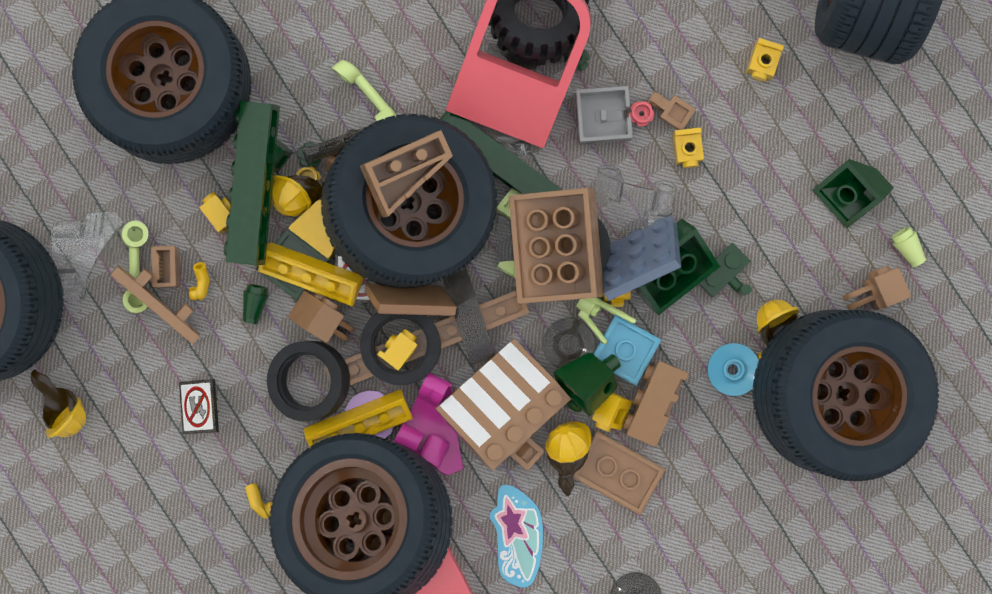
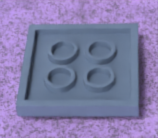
(642, 257)

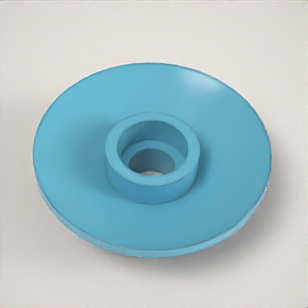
(745, 362)

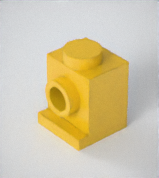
(765, 49)
(680, 139)
(216, 211)
(399, 349)
(612, 412)

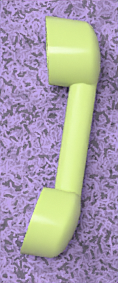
(351, 74)
(133, 241)

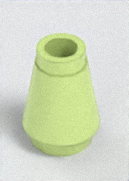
(909, 246)

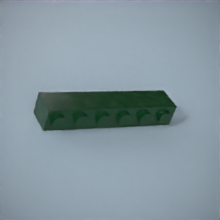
(252, 183)

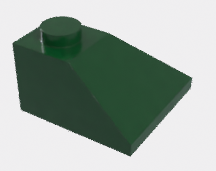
(852, 191)

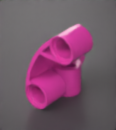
(428, 431)

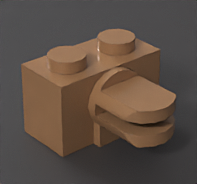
(882, 288)
(319, 316)

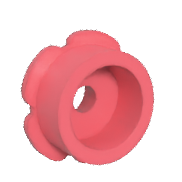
(644, 107)

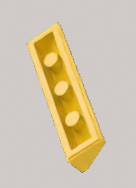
(311, 274)
(366, 419)

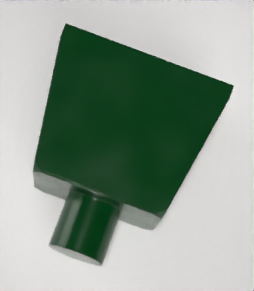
(588, 380)

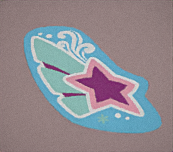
(518, 536)

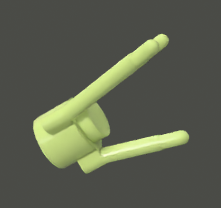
(592, 307)

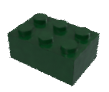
(696, 265)

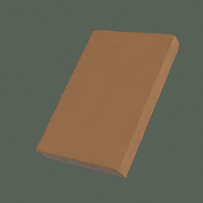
(410, 301)
(619, 473)

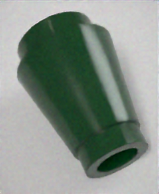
(254, 302)

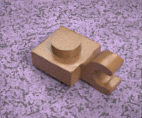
(675, 112)

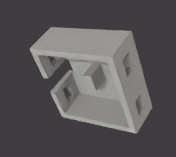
(602, 115)

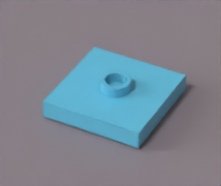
(631, 346)

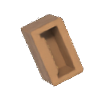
(165, 267)

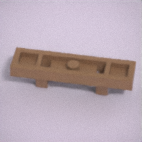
(174, 319)

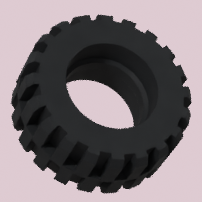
(534, 43)

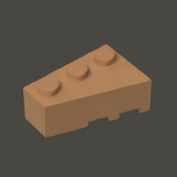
(401, 171)
(654, 402)

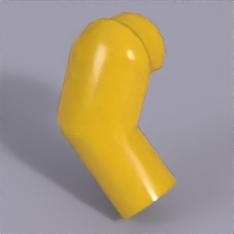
(203, 282)
(256, 502)

